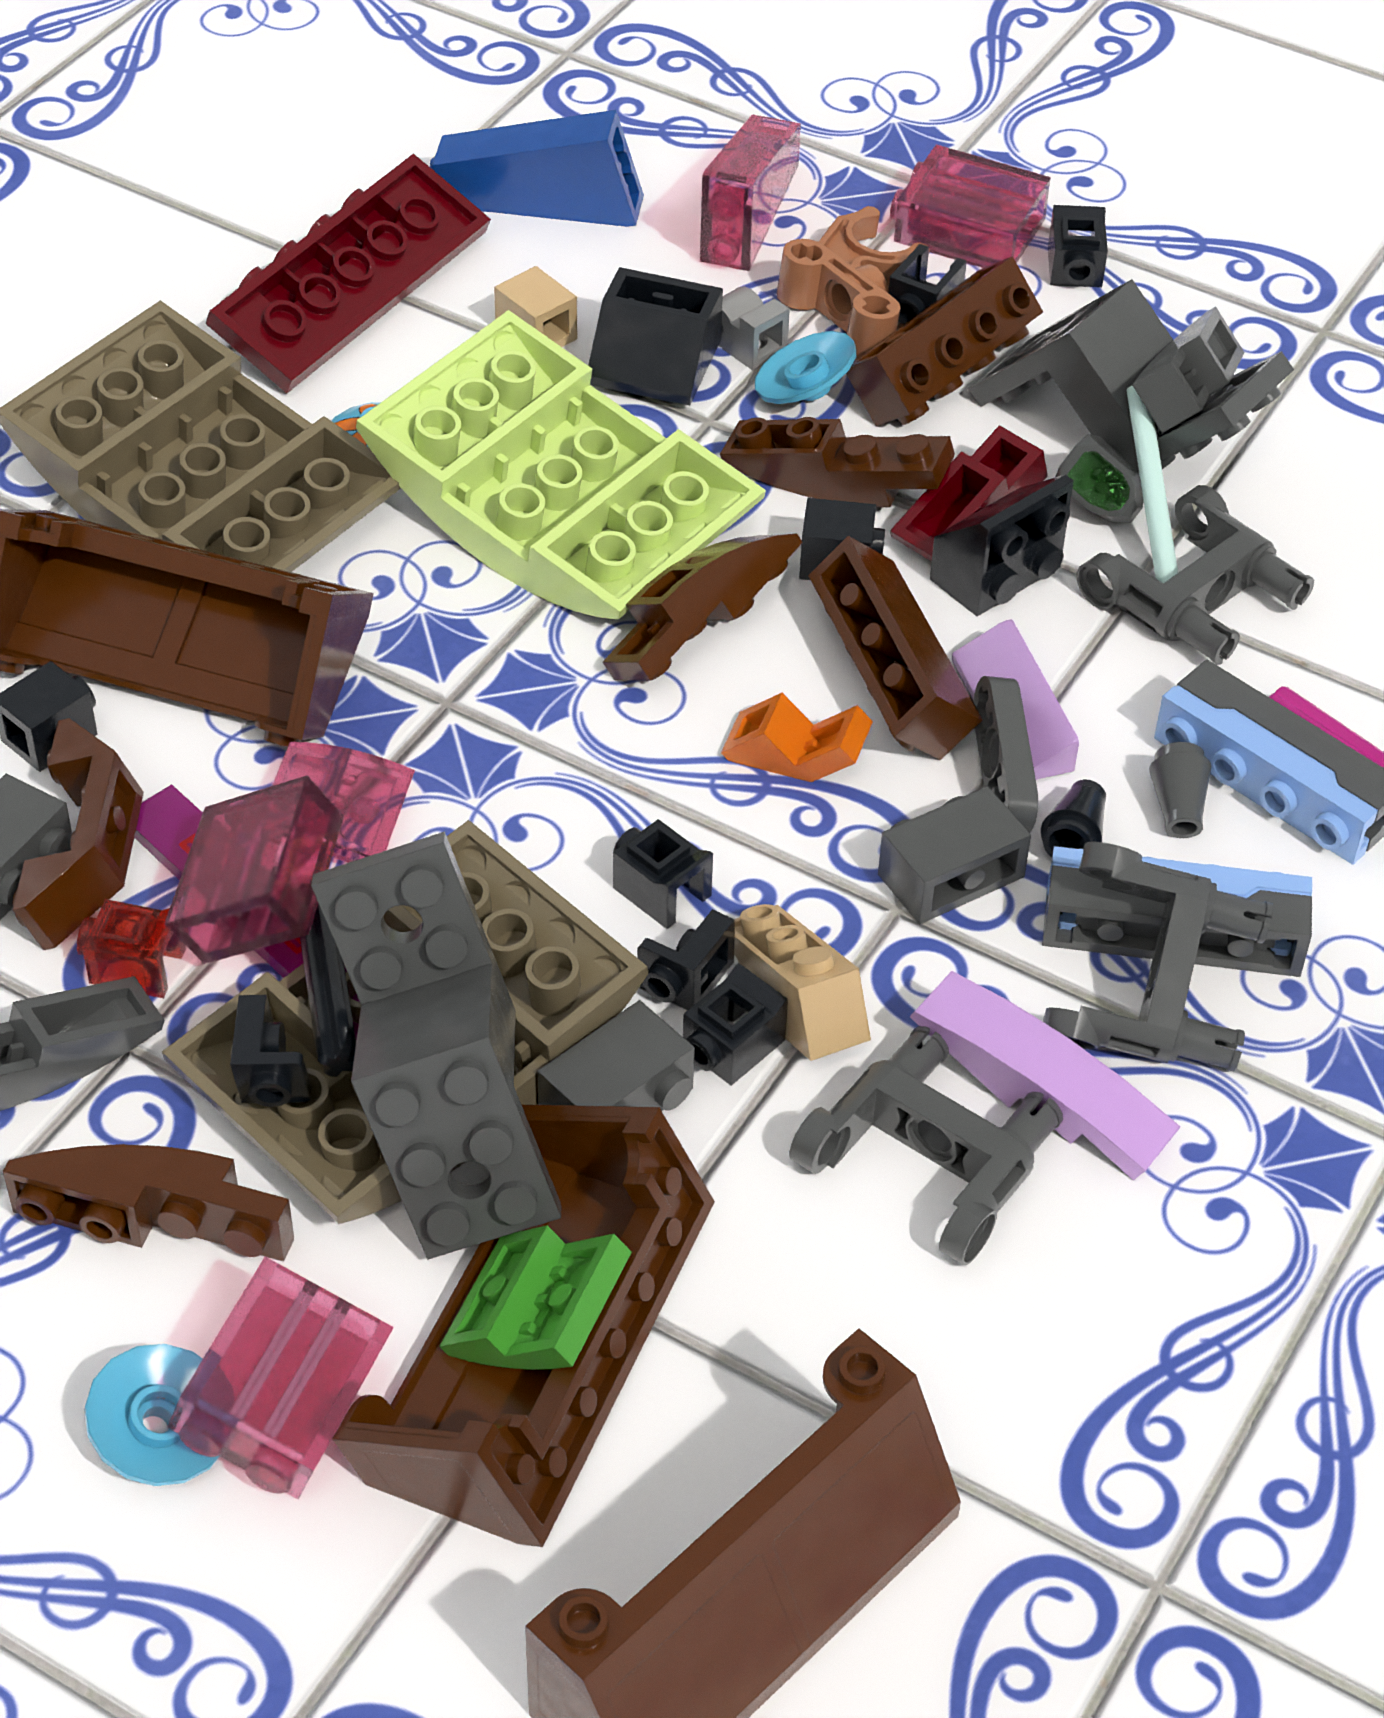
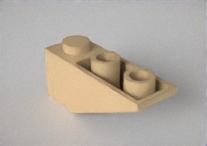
(821, 985)

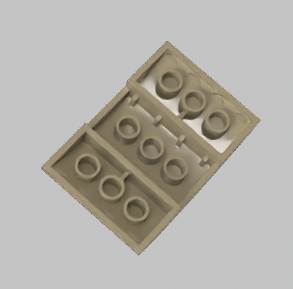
(186, 449)
(557, 970)

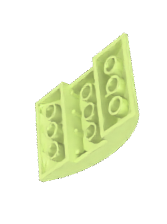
(550, 472)

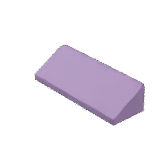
(1005, 654)

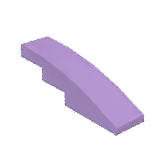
(1023, 1055)

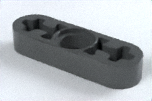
(1006, 747)

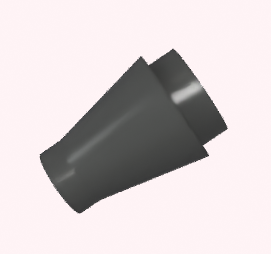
(1181, 786)

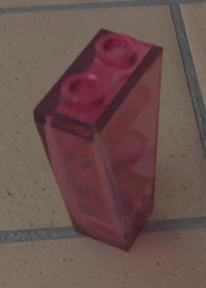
(746, 189)

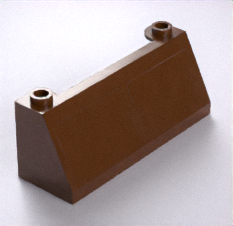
(176, 621)
(509, 1441)
(769, 1574)

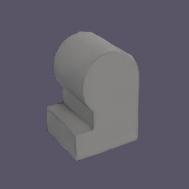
(748, 321)

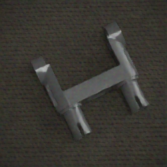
(1182, 604)
(1189, 909)
(940, 1129)

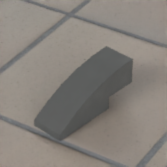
(1189, 370)
(71, 1036)

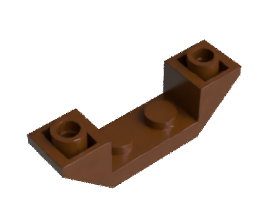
(70, 885)

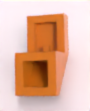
(785, 742)

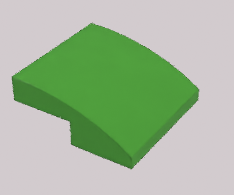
(536, 1300)

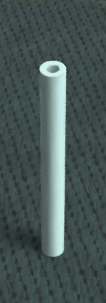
(1152, 488)

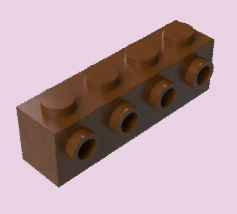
(945, 342)
(894, 649)

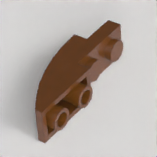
(822, 463)
(699, 588)
(130, 1188)

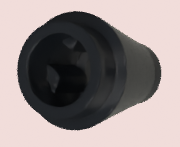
(1075, 818)

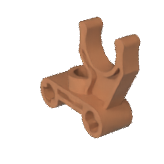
(844, 278)

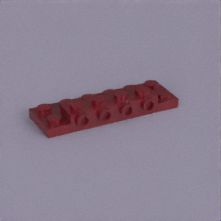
(347, 272)

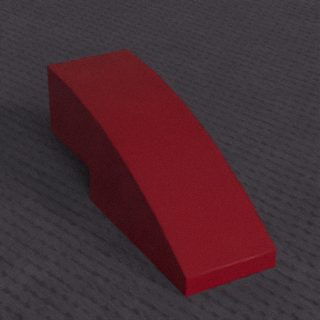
(970, 485)

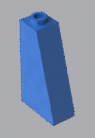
(546, 169)

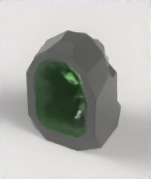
(1103, 480)

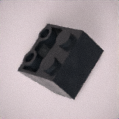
(656, 336)
(1004, 546)

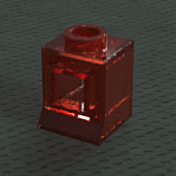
(128, 943)

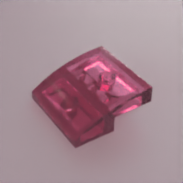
(359, 785)

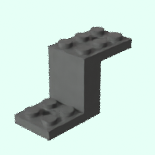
(1102, 353)
(436, 1047)

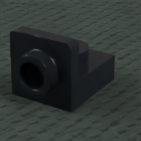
(696, 964)
(260, 1060)

